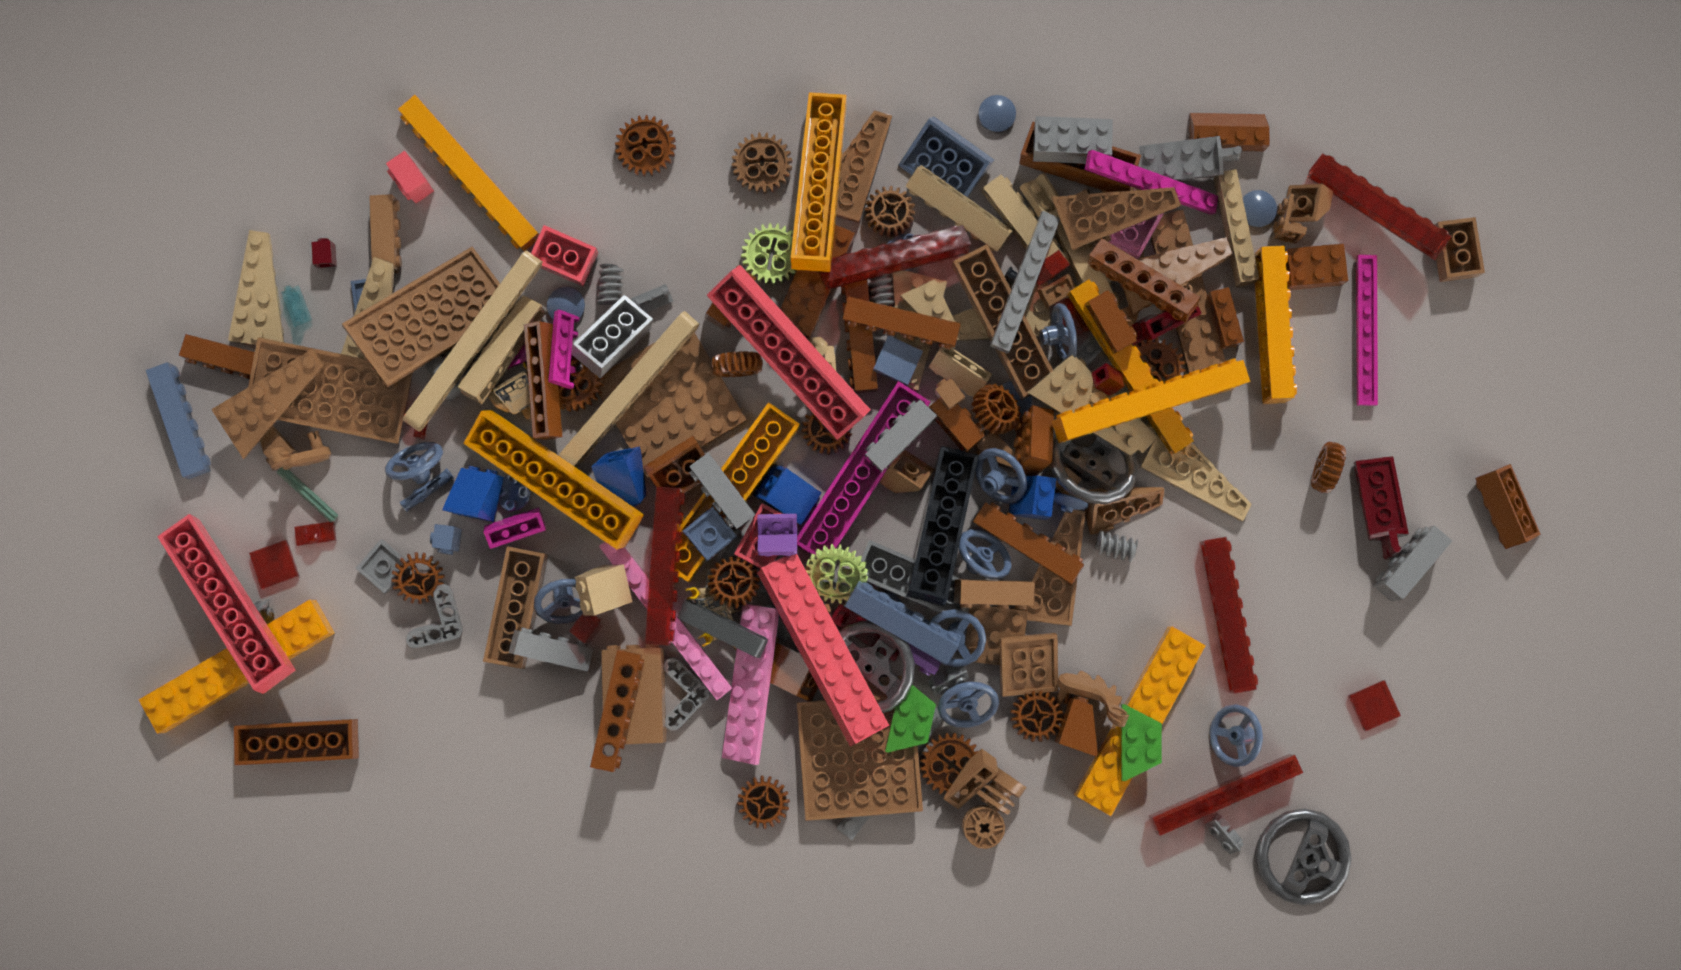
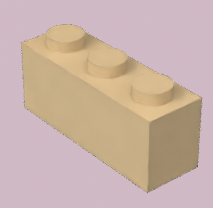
(962, 370)

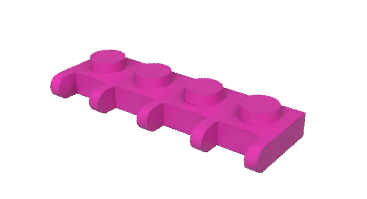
(562, 348)

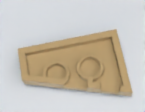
(928, 301)

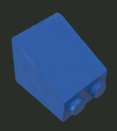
(622, 474)
(787, 493)
(475, 494)
(1037, 499)

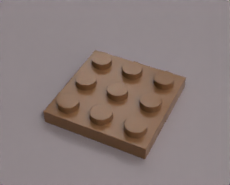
(997, 624)
(1028, 664)

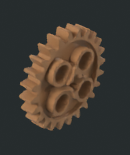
(761, 146)

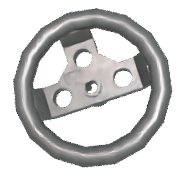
(1091, 467)
(896, 689)
(1338, 872)

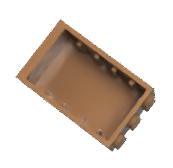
(650, 704)

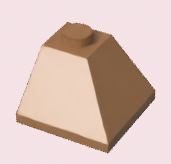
(1309, 202)
(906, 474)

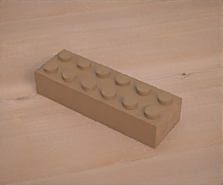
(514, 604)

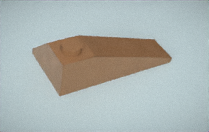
(1138, 500)

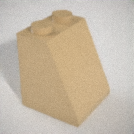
(603, 589)

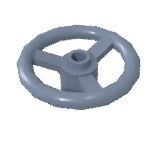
(1058, 333)
(417, 465)
(998, 477)
(982, 557)
(562, 599)
(960, 629)
(967, 702)
(1237, 735)

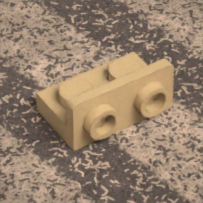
(1040, 194)

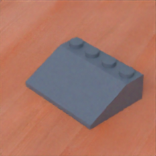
(947, 156)

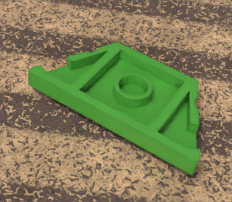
(911, 721)
(1139, 744)

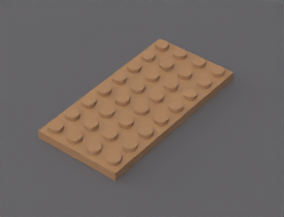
(423, 317)
(342, 396)

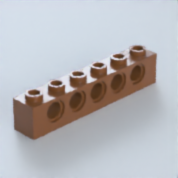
(1138, 271)
(600, 759)

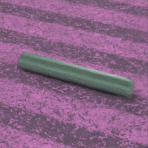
(307, 494)

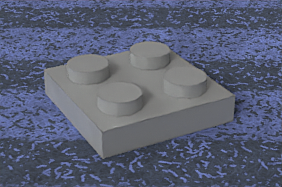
(379, 565)

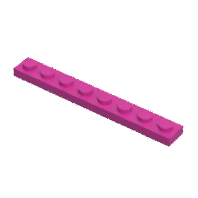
(1145, 180)
(1366, 330)

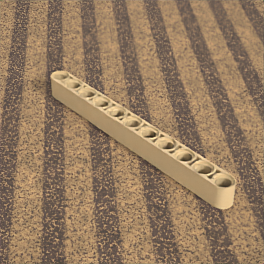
(472, 341)
(629, 389)

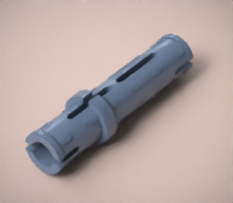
(426, 490)

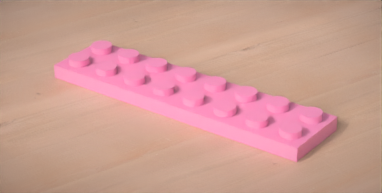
(750, 689)

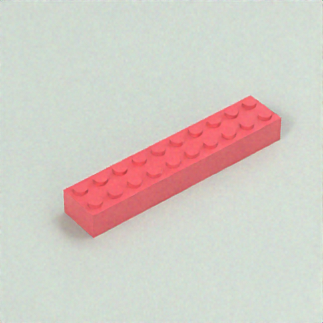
(788, 352)
(226, 604)
(822, 649)

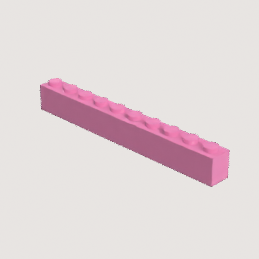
(684, 640)

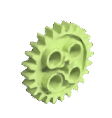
(755, 251)
(819, 571)

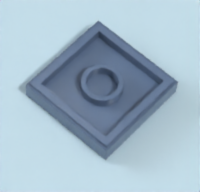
(897, 360)
(709, 533)

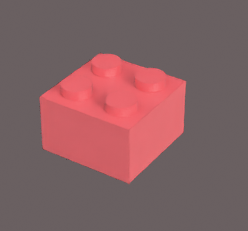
(408, 177)

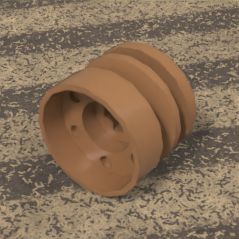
(1000, 790)
(971, 826)

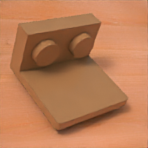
(1284, 230)

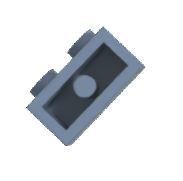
(446, 539)

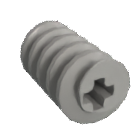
(609, 284)
(880, 290)
(1117, 546)

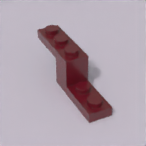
(1158, 324)

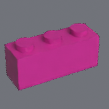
(514, 528)

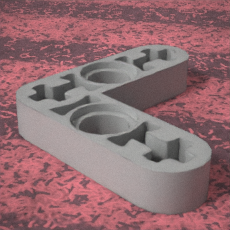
(446, 622)
(690, 689)

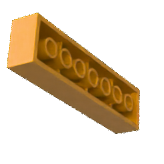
(1274, 326)

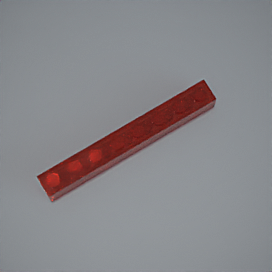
(1379, 206)
(896, 256)
(663, 566)
(1228, 615)
(1225, 794)

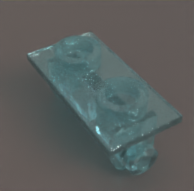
(296, 305)

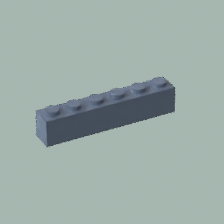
(178, 420)
(903, 622)

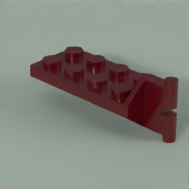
(1381, 503)

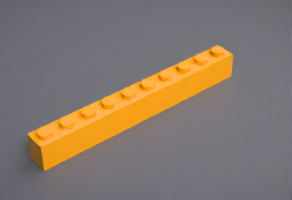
(469, 173)
(1134, 373)

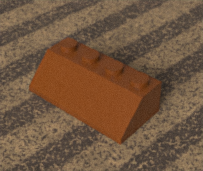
(1241, 130)
(1507, 506)

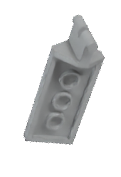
(1188, 158)

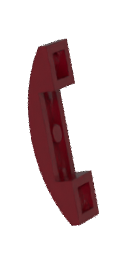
(843, 616)

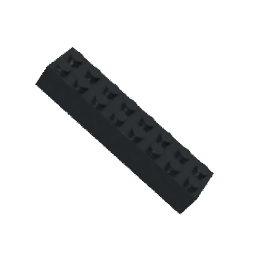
(942, 526)

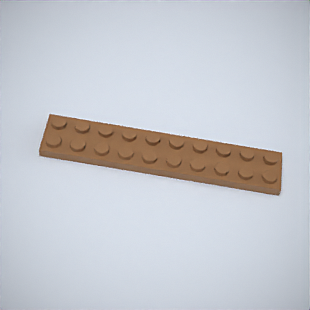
(1199, 335)

